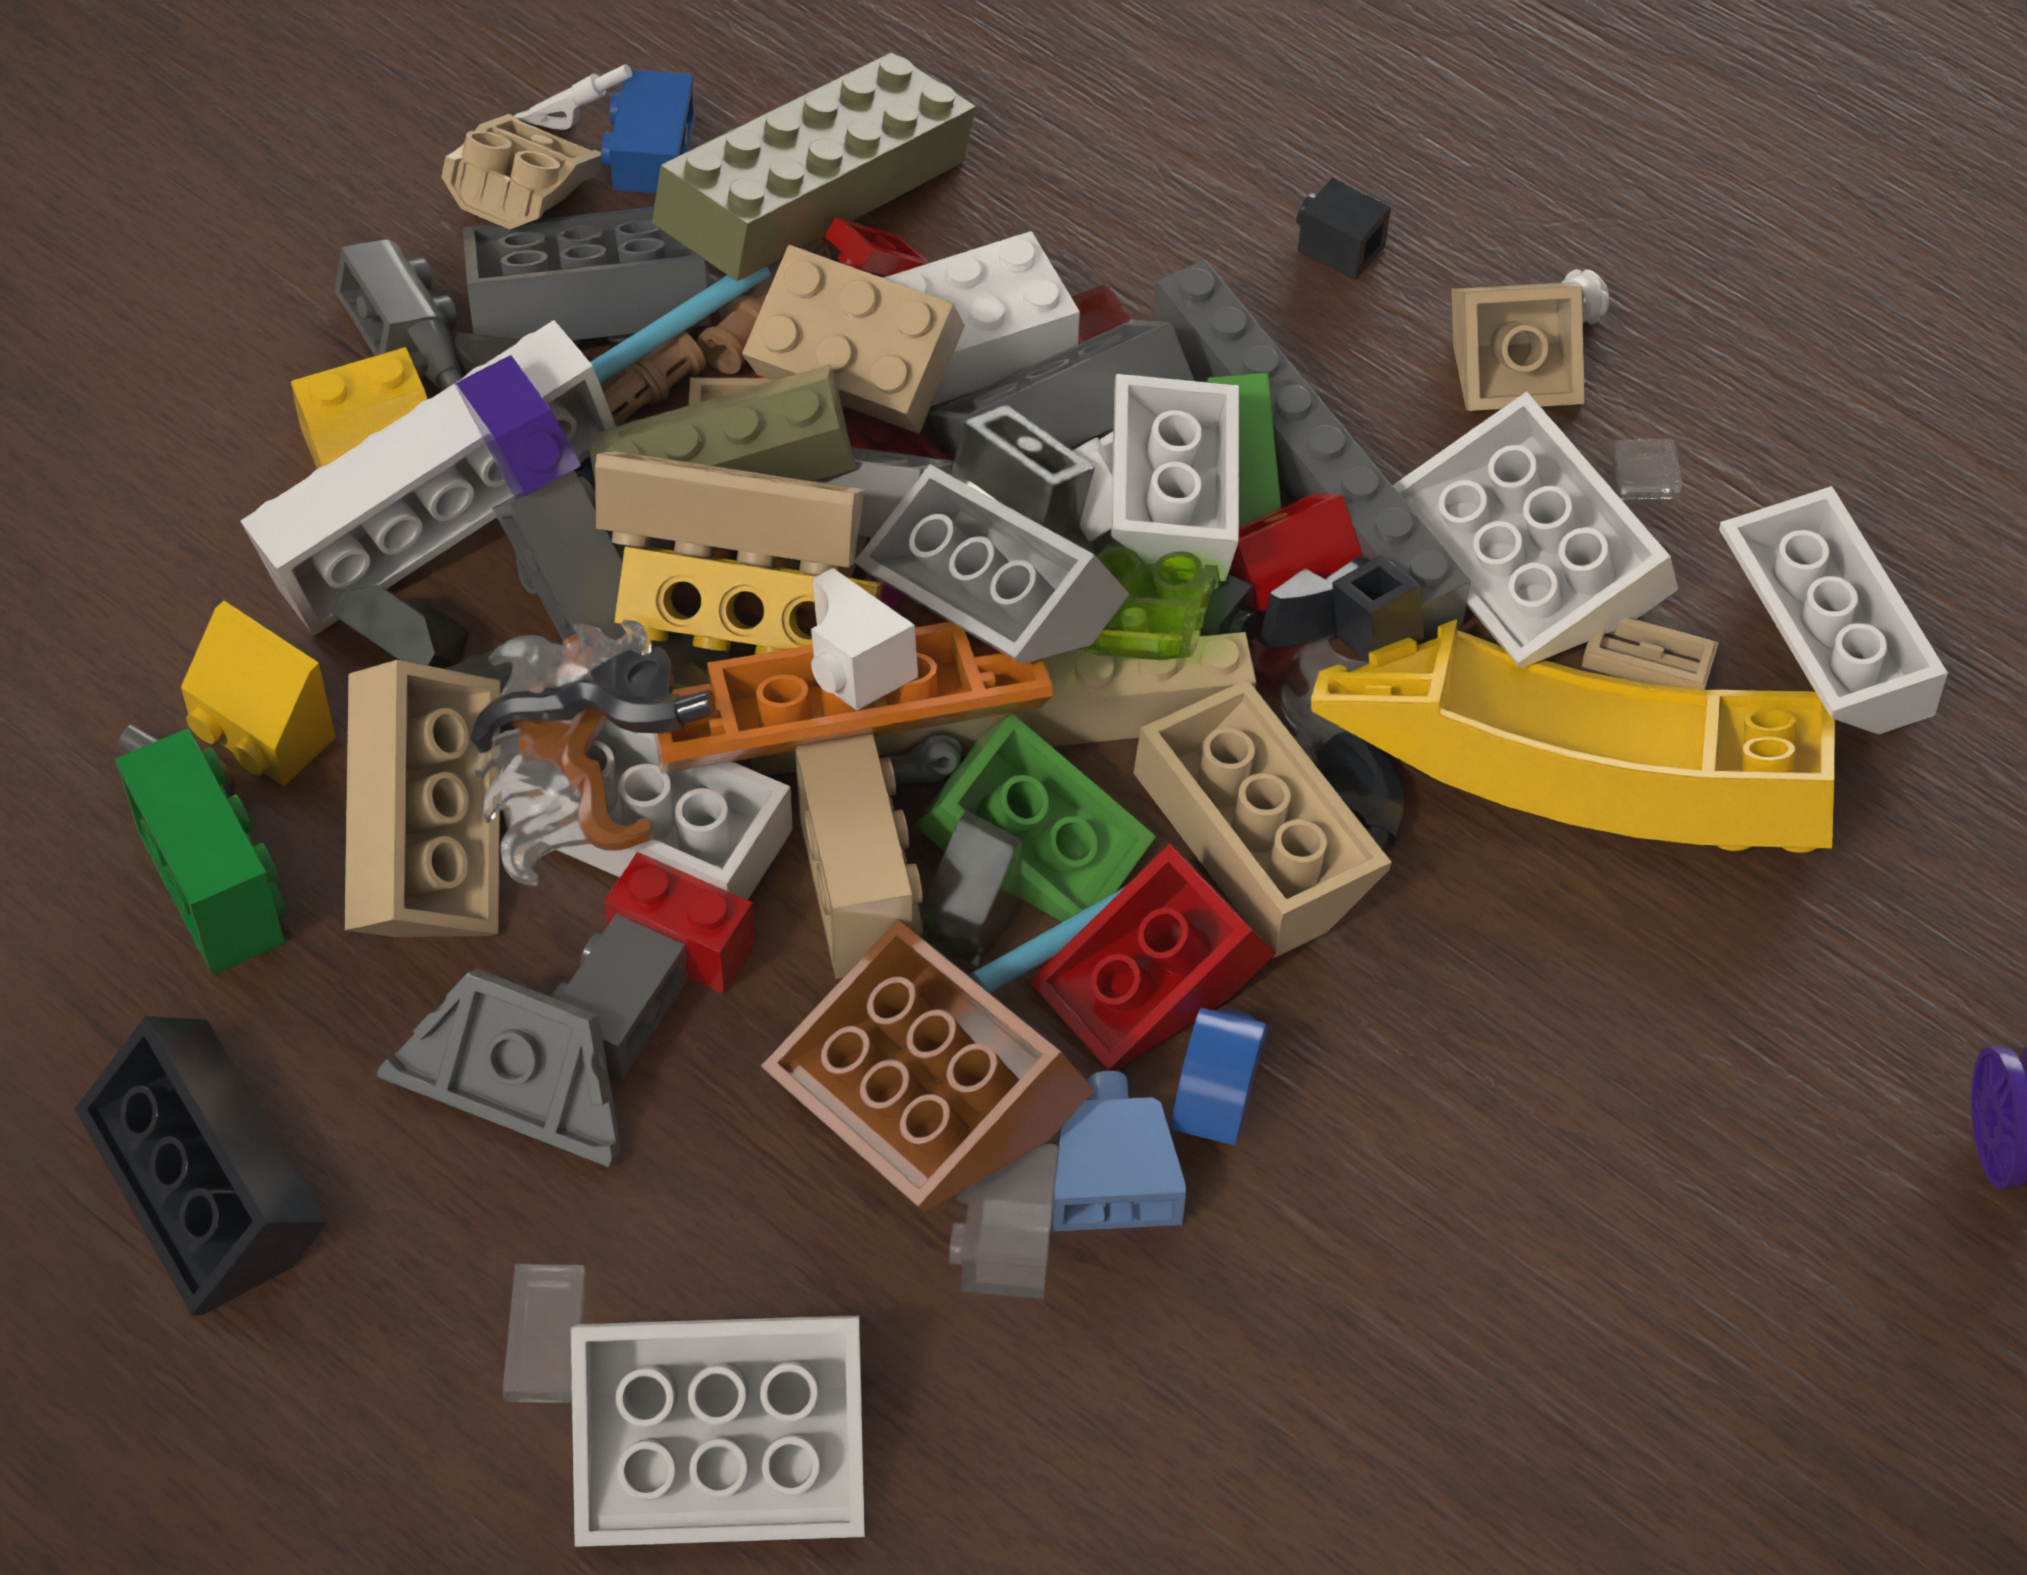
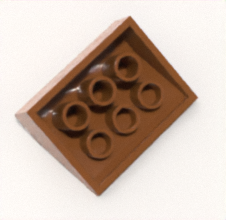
(926, 1071)

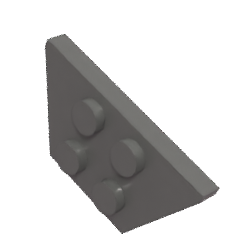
(515, 1064)

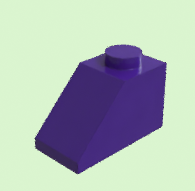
(517, 426)

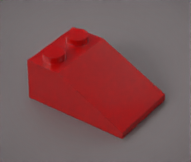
(1151, 962)

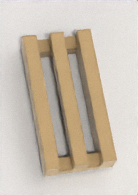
(1647, 661)

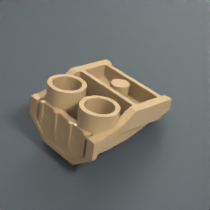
(515, 171)

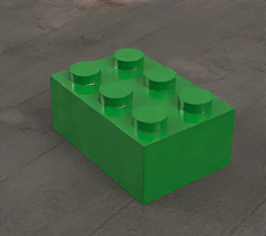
(204, 850)

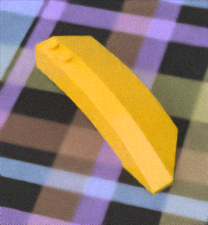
(1596, 745)

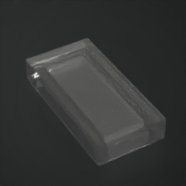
(538, 1352)

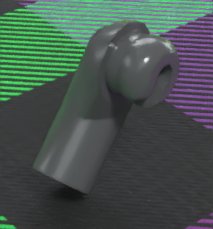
(928, 761)

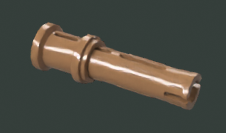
(725, 342)
(653, 376)

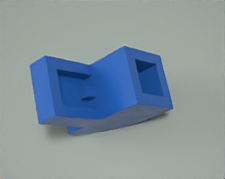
(1218, 1074)

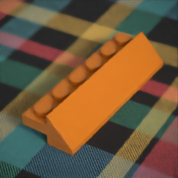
(775, 703)

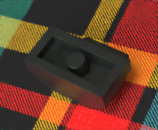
(405, 629)

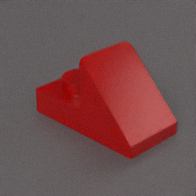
(872, 249)

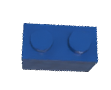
(651, 126)

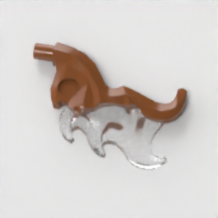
(552, 792)

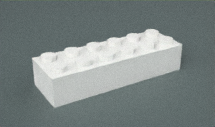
(412, 486)

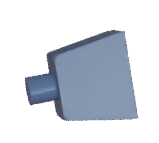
(1117, 1163)

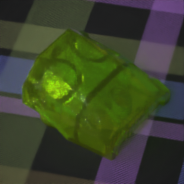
(1163, 607)

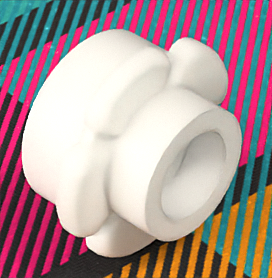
(1594, 294)

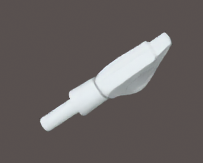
(571, 99)

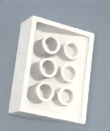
(1537, 534)
(717, 1430)

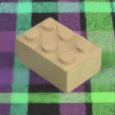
(876, 334)
(855, 846)

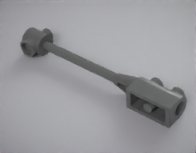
(395, 310)

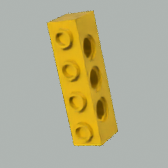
(653, 573)

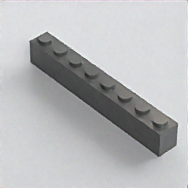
(1310, 442)

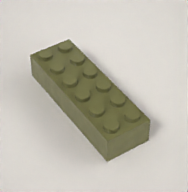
(812, 162)

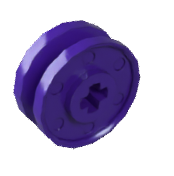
(2001, 1115)

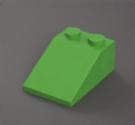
(1071, 832)

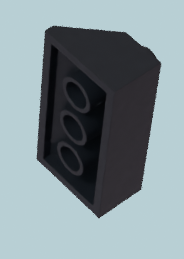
(199, 1162)

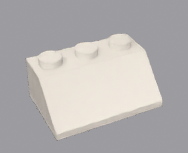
(1176, 469)

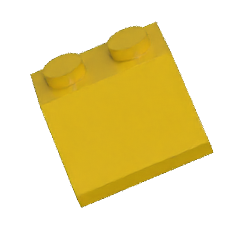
(354, 401)
(257, 697)

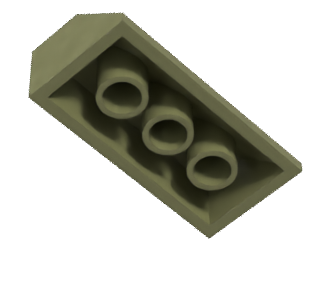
(772, 429)

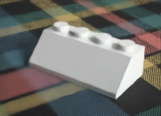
(1838, 612)

